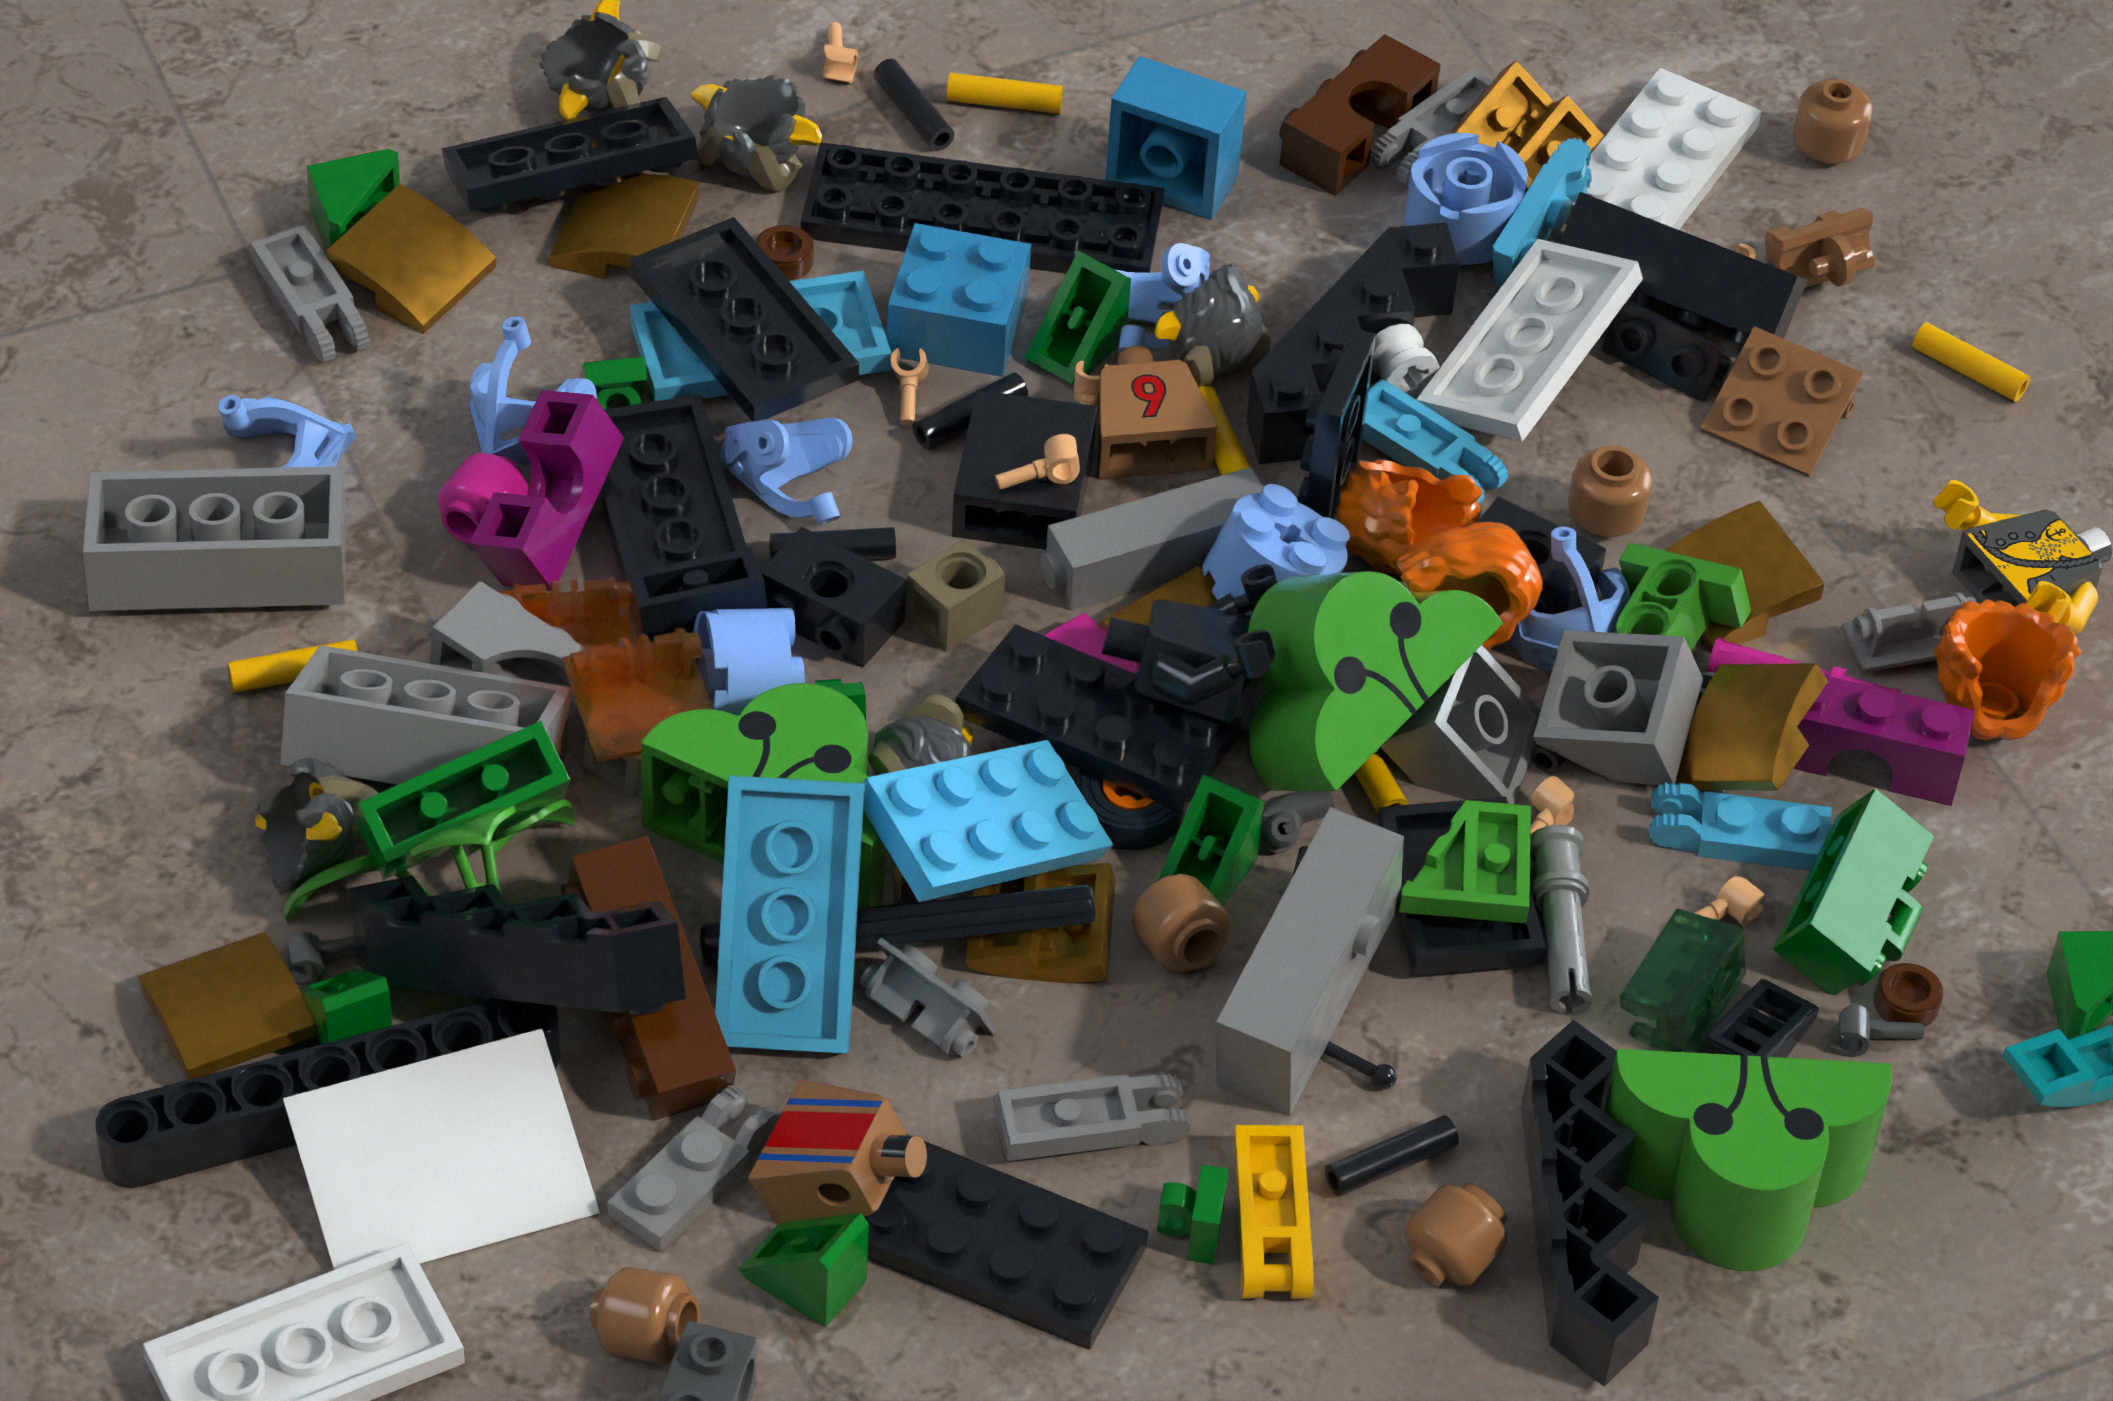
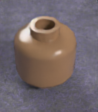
(1832, 121)
(1610, 491)
(1181, 923)
(1456, 1235)
(643, 1314)

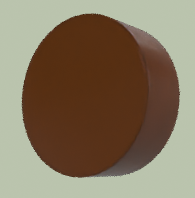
(788, 249)
(1908, 994)

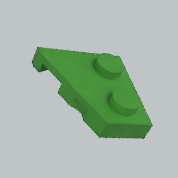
(1476, 866)

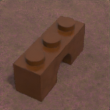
(1333, 131)

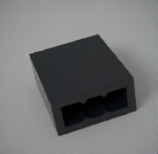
(1006, 435)

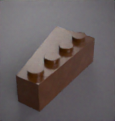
(672, 1054)

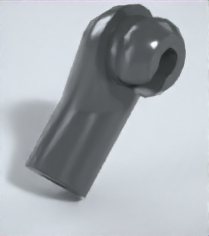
(1287, 813)

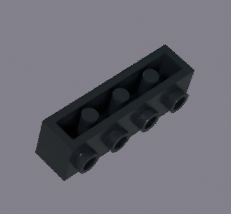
(1688, 271)

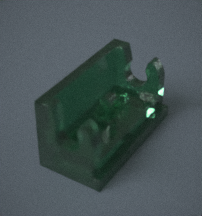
(1685, 981)

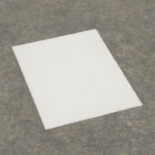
(442, 1153)

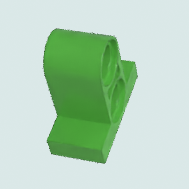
(1679, 594)

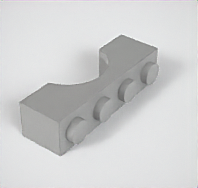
(501, 638)

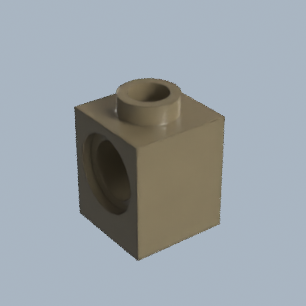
(955, 594)

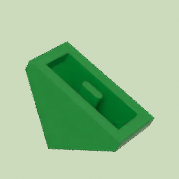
(348, 189)
(1082, 319)
(1217, 838)
(2082, 980)
(348, 1004)
(812, 1264)

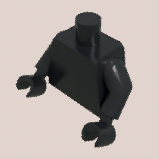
(1197, 652)

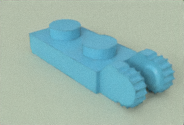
(1543, 206)
(1425, 439)
(1738, 826)

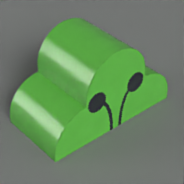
(1352, 669)
(780, 734)
(1746, 1143)

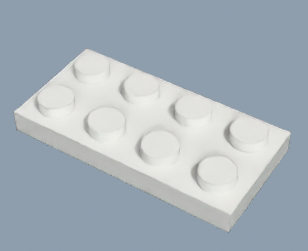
(1669, 148)
(1530, 339)
(319, 1340)

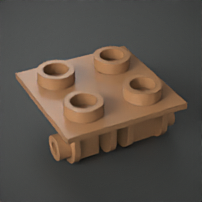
(1782, 401)

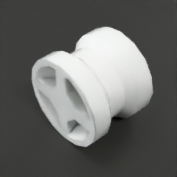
(1403, 360)

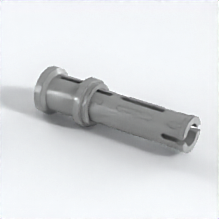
(1560, 895)

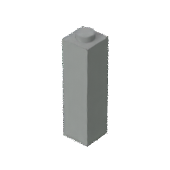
(1140, 540)

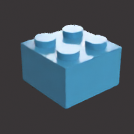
(1176, 135)
(959, 299)

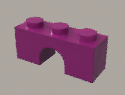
(570, 455)
(1914, 735)

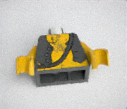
(2025, 557)

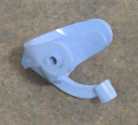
(1182, 271)
(491, 408)
(272, 415)
(773, 454)
(1540, 634)

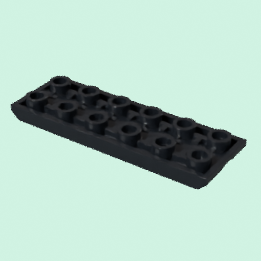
(880, 194)

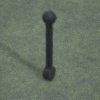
(1382, 1076)

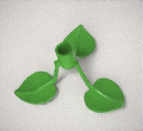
(478, 830)

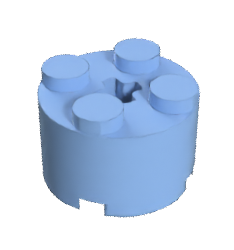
(1467, 188)
(1276, 532)
(746, 654)

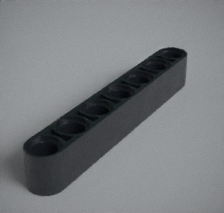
(243, 1107)

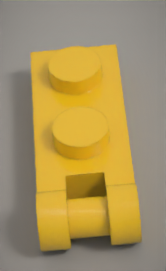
(1273, 1210)

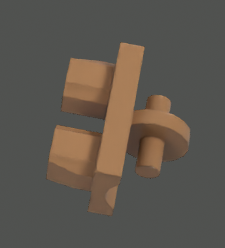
(1824, 250)

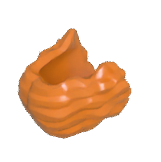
(1399, 506)
(1480, 560)
(2004, 665)

